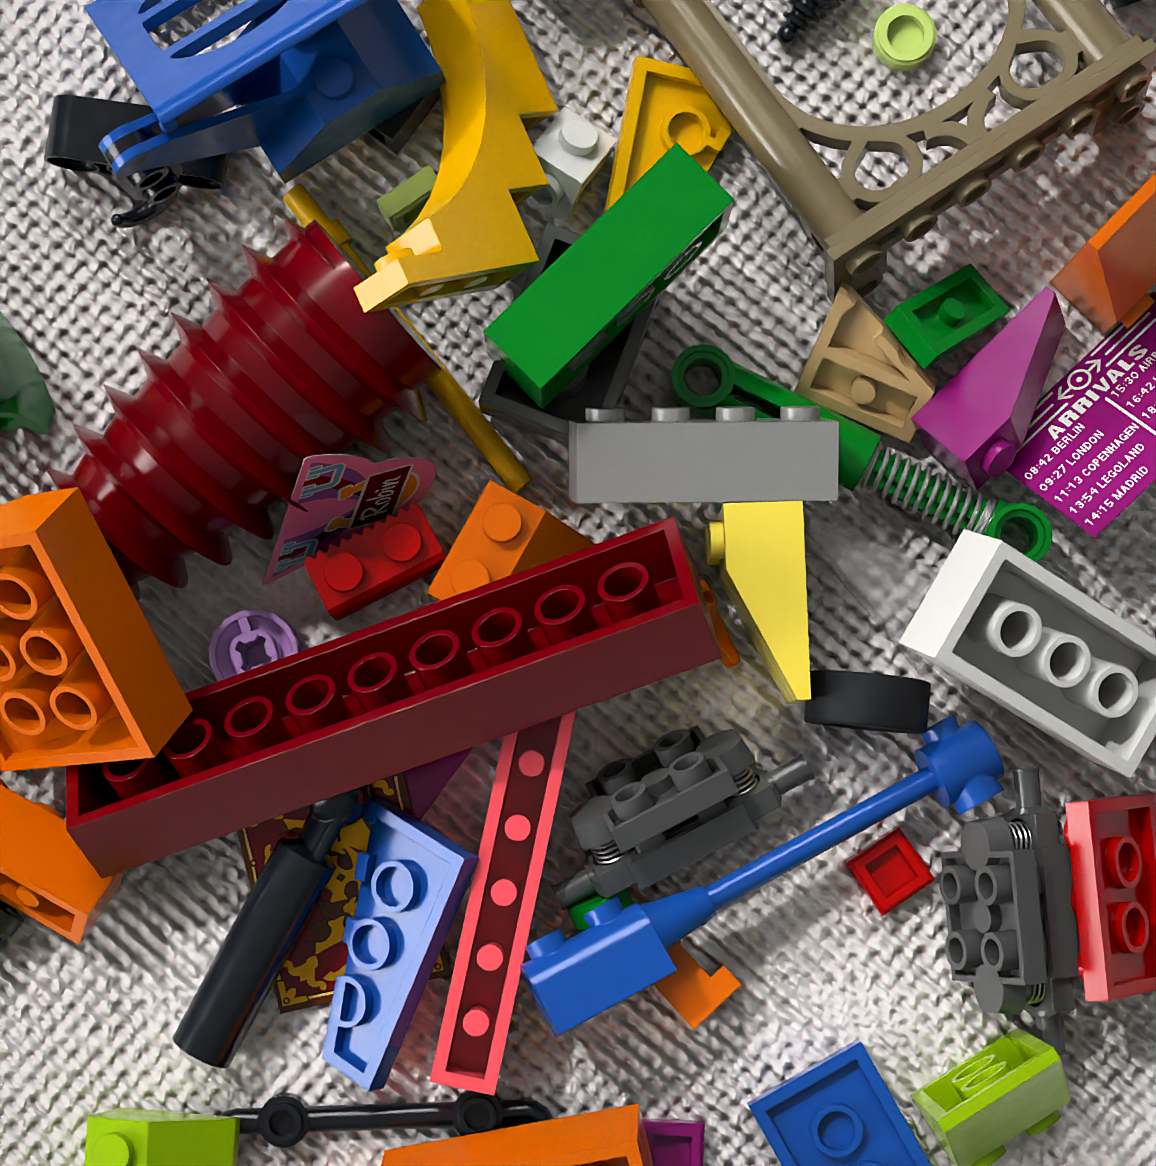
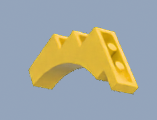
(470, 225)

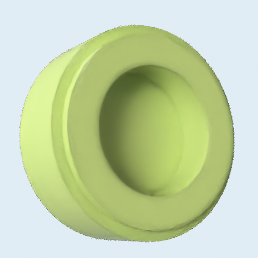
(904, 37)

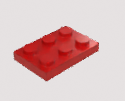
(1114, 893)

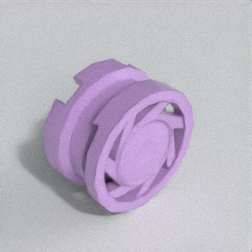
(250, 641)

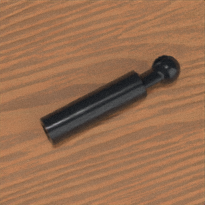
(265, 932)

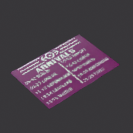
(1097, 430)

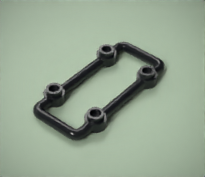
(288, 1117)

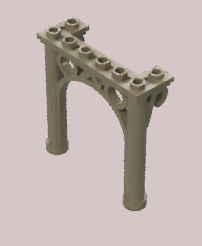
(1099, 87)

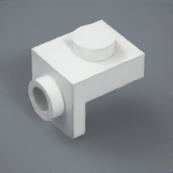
(570, 157)

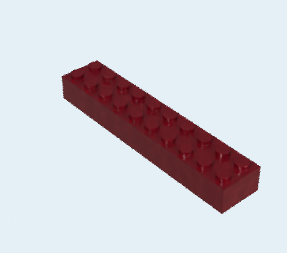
(401, 696)

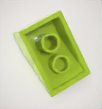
(994, 1097)

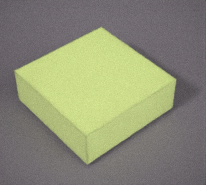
(406, 201)

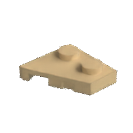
(865, 369)

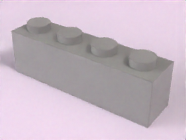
(703, 458)

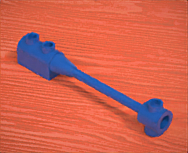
(628, 945)

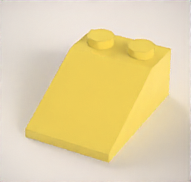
(765, 578)

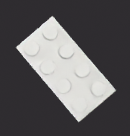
(1040, 651)

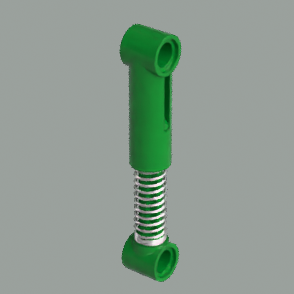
(860, 454)

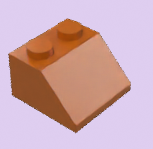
(500, 540)

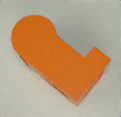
(692, 989)

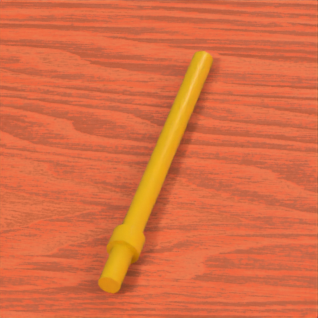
(442, 385)

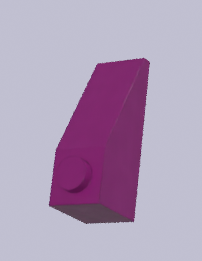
(989, 404)

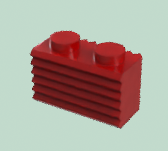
(375, 562)

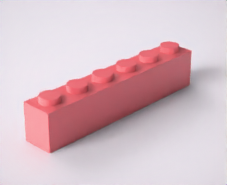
(501, 906)

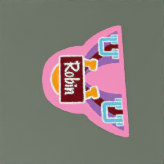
(344, 505)

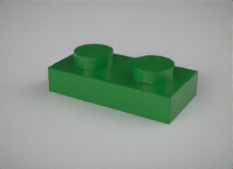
(946, 316)

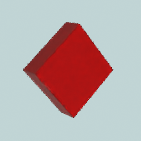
(889, 870)

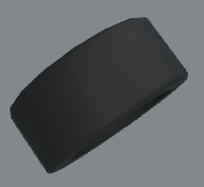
(868, 701)

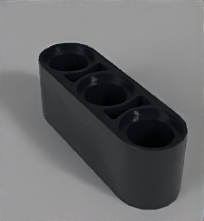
(82, 123)

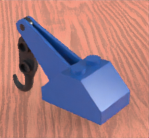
(291, 106)

